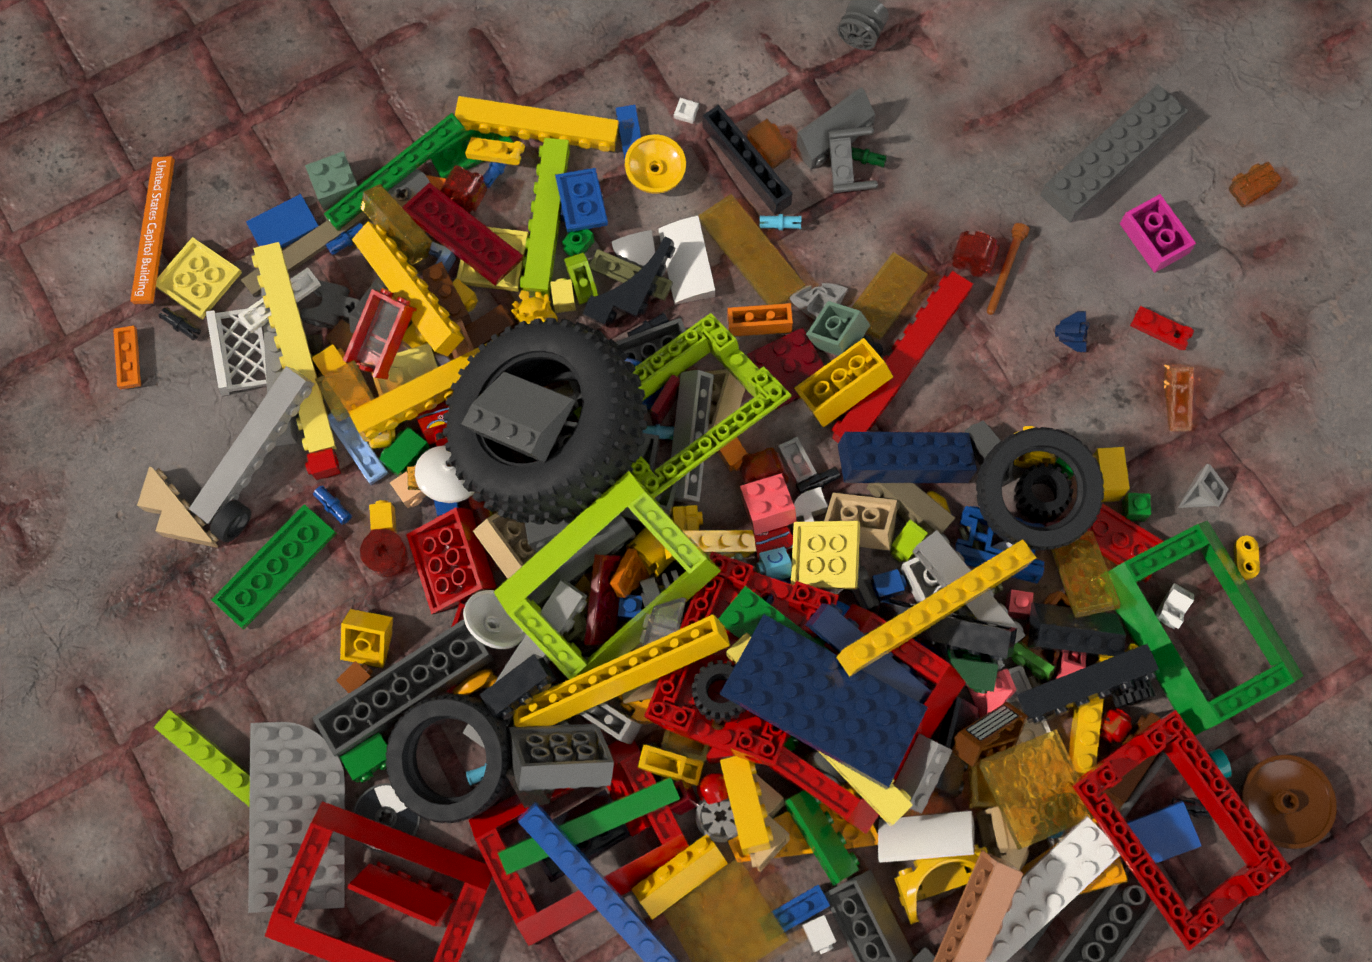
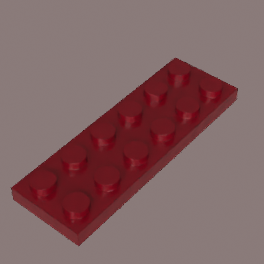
(462, 234)

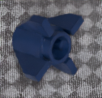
(1073, 331)

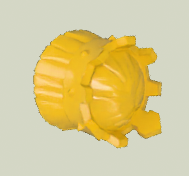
(532, 307)

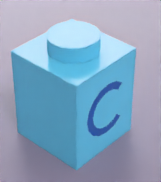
(775, 564)

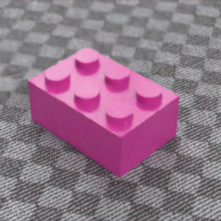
(1157, 233)

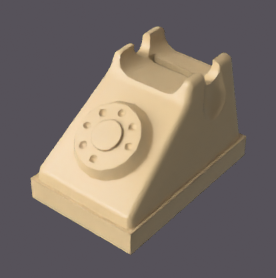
(998, 839)

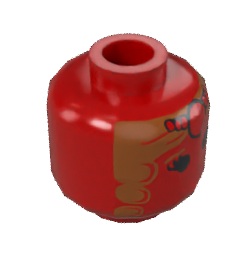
(1115, 725)

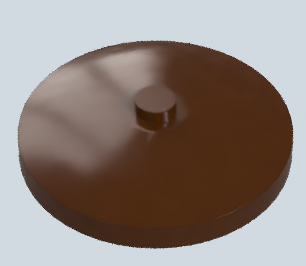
(1290, 800)

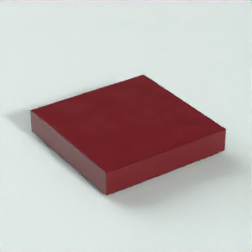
(665, 400)

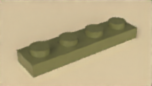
(622, 271)

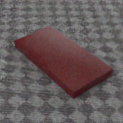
(603, 601)

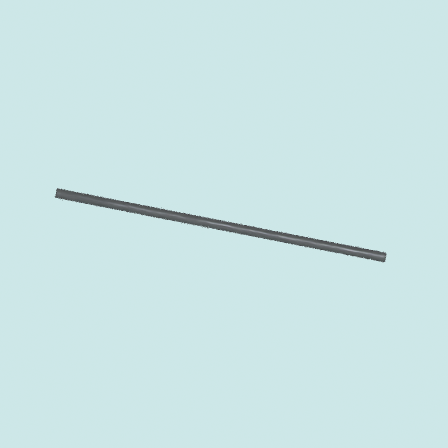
(1124, 810)

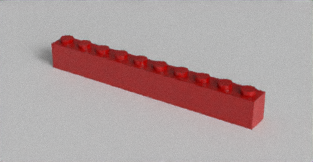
(907, 353)

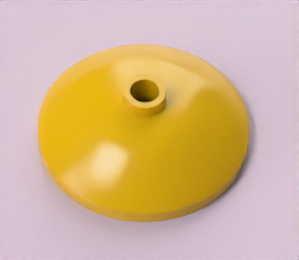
(655, 152)

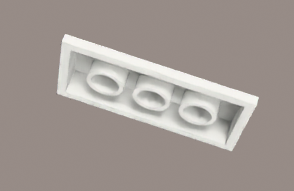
(689, 264)
(926, 837)

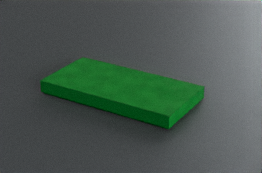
(454, 152)

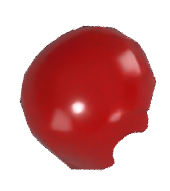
(712, 788)

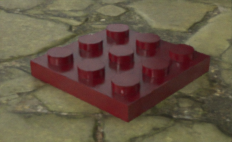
(789, 361)

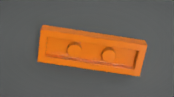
(127, 357)

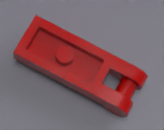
(1161, 328)

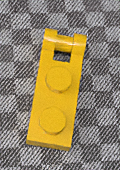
(495, 151)

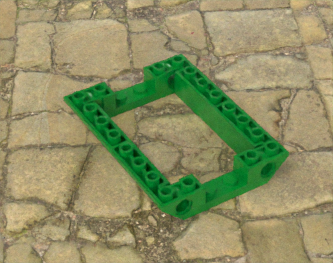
(1173, 674)

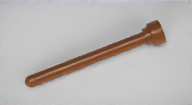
(1018, 232)

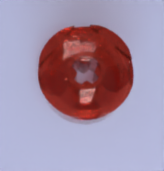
(465, 188)
(975, 253)
(762, 465)
(387, 564)

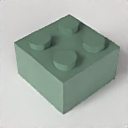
(331, 179)
(837, 328)

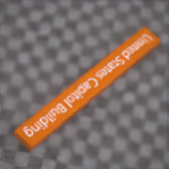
(152, 230)

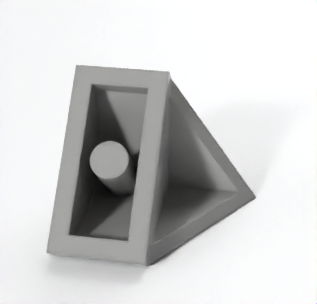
(1205, 490)

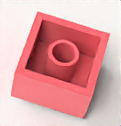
(768, 504)

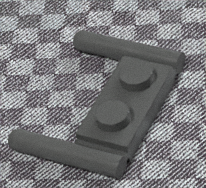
(842, 160)

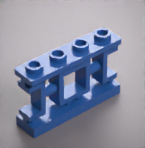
(975, 558)

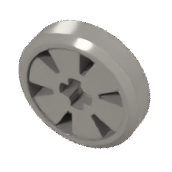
(706, 822)

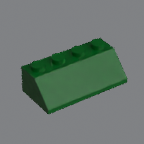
(821, 837)

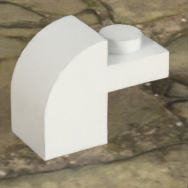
(809, 505)
(1174, 606)

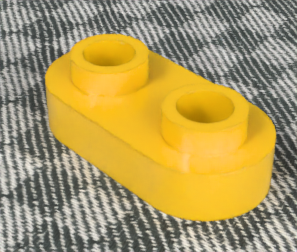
(1247, 556)

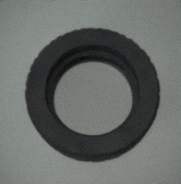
(1087, 477)
(403, 766)

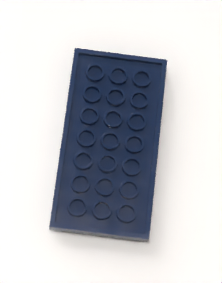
(816, 701)

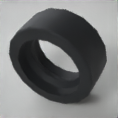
(230, 521)

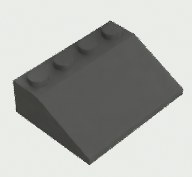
(519, 415)
(560, 757)

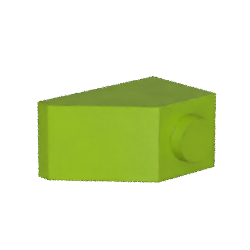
(581, 277)
(907, 541)

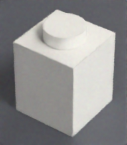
(819, 934)

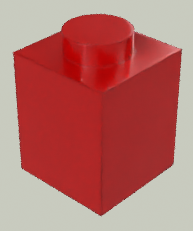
(323, 464)

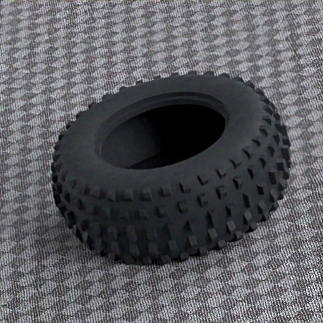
(596, 451)

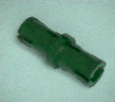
(866, 156)

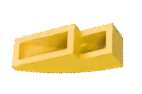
(670, 765)

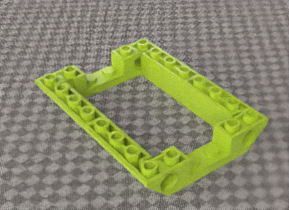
(677, 356)
(527, 614)

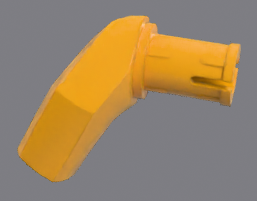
(476, 682)

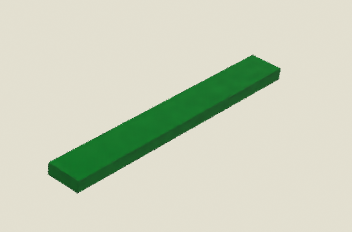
(397, 169)
(594, 822)

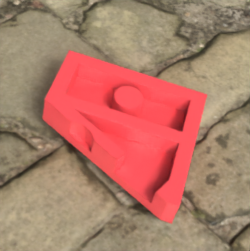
(1003, 690)

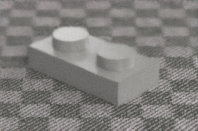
(797, 460)

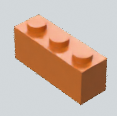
(760, 319)

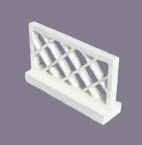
(221, 357)

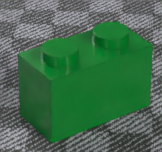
(404, 452)
(366, 758)

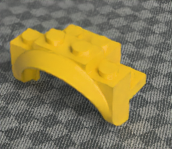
(932, 878)

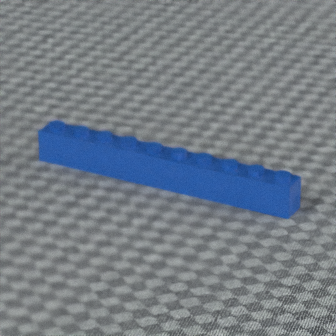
(594, 886)

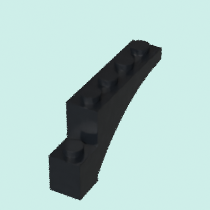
(634, 293)

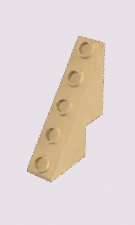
(175, 517)
(773, 803)

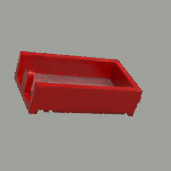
(379, 332)

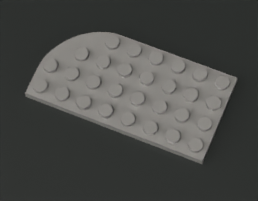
(288, 782)

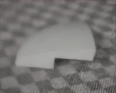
(635, 248)
(813, 300)

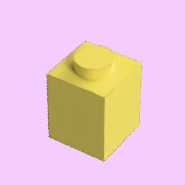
(563, 295)

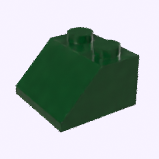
(976, 670)

